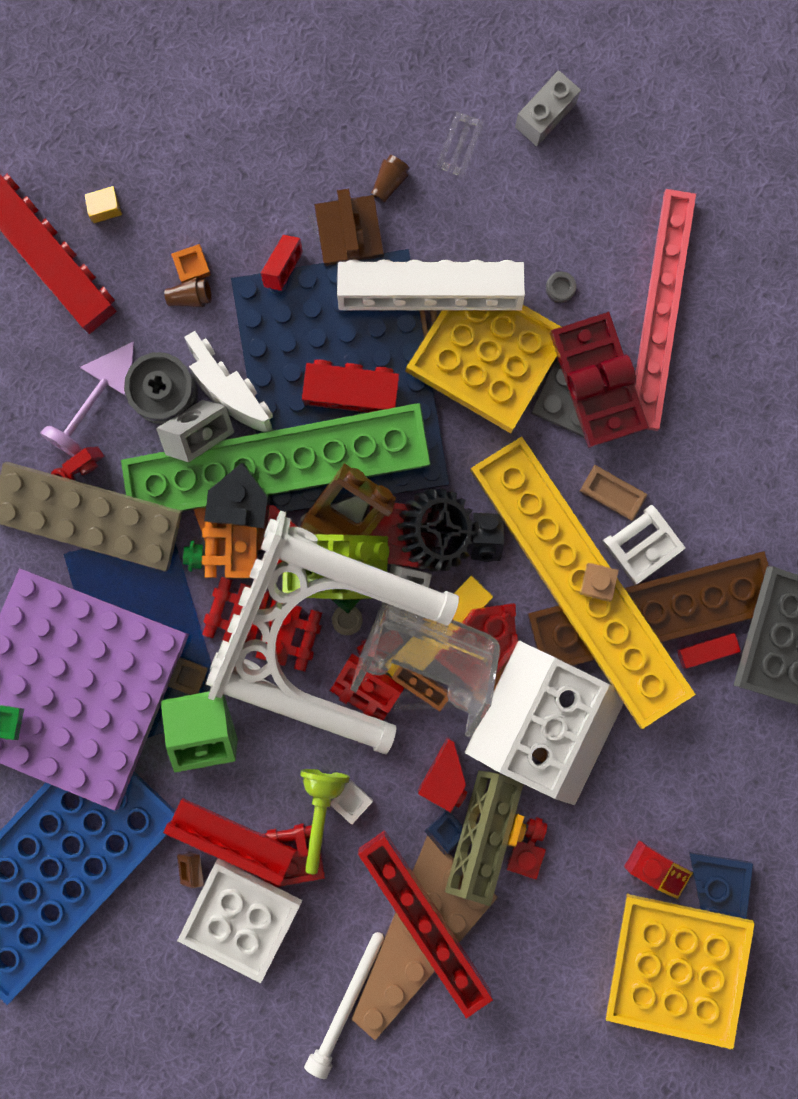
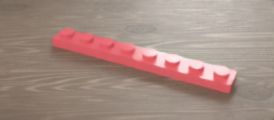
(663, 303)

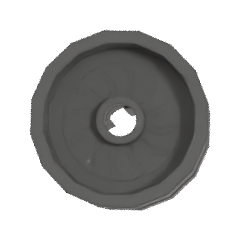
(152, 373)

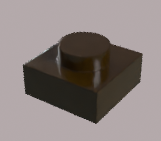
(188, 676)

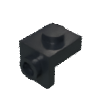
(490, 537)

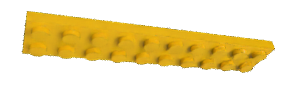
(559, 553)

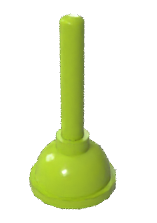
(323, 789)

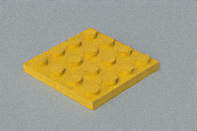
(487, 360)
(680, 971)

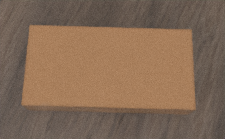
(613, 493)

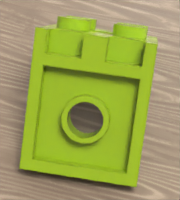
(365, 549)

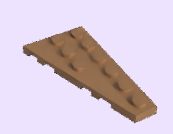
(400, 964)

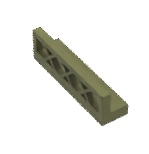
(488, 837)

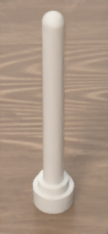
(320, 1062)

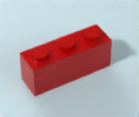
(349, 387)

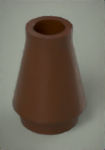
(390, 177)
(190, 293)

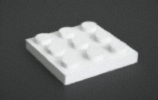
(239, 920)

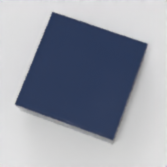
(445, 832)

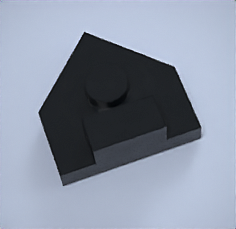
(238, 500)

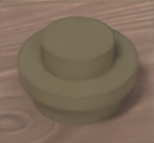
(347, 623)

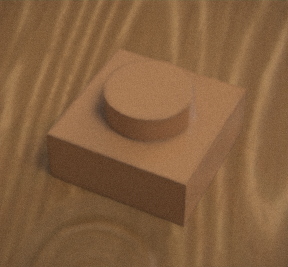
(599, 582)

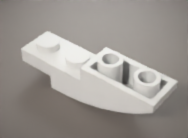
(227, 388)

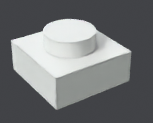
(351, 802)

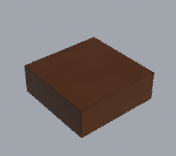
(190, 870)

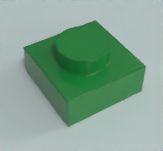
(10, 722)

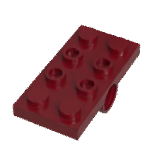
(599, 379)

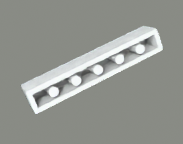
(430, 285)

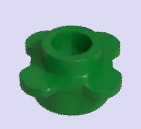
(193, 556)

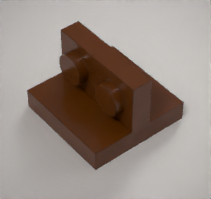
(348, 229)

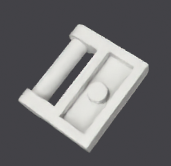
(648, 554)

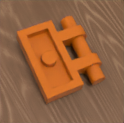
(240, 550)

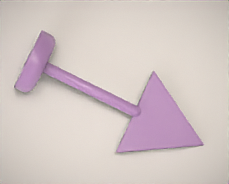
(110, 371)

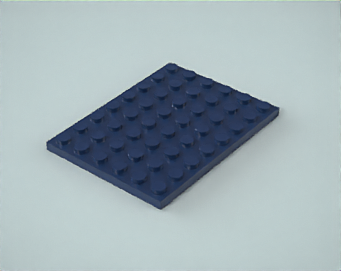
(304, 324)

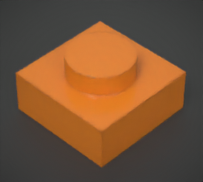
(191, 263)

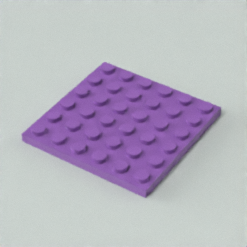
(85, 685)

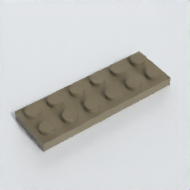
(88, 516)

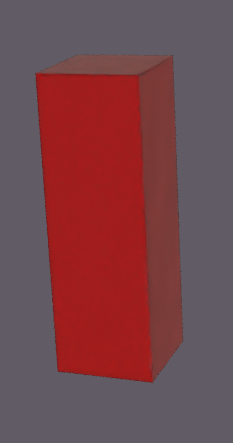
(281, 262)
(708, 650)

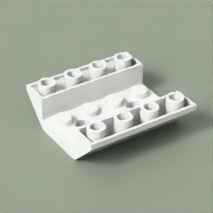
(530, 716)

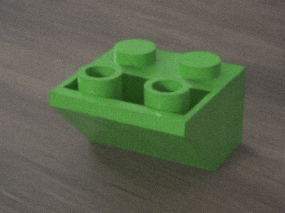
(198, 731)

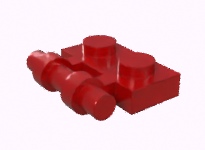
(214, 618)
(286, 635)
(375, 694)
(296, 869)

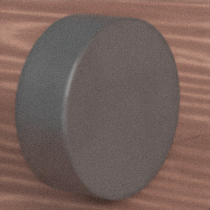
(560, 287)

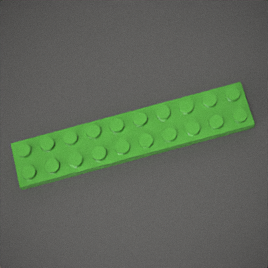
(286, 457)

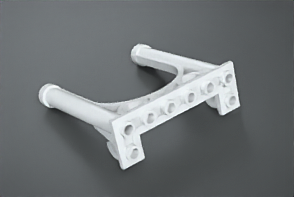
(299, 550)

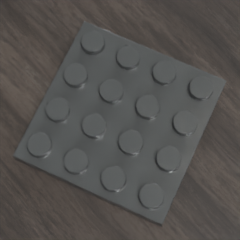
(771, 646)

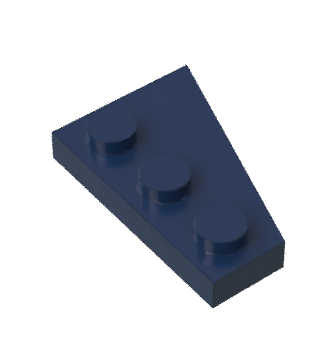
(722, 884)

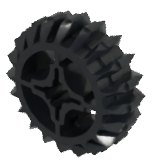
(444, 507)

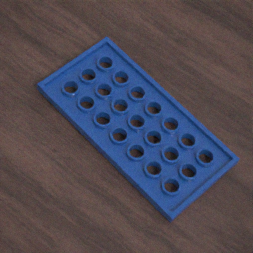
(72, 867)

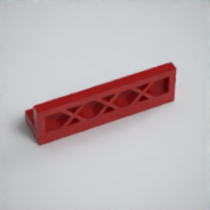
(230, 841)

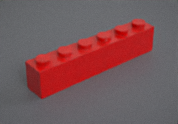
(52, 260)
(425, 924)

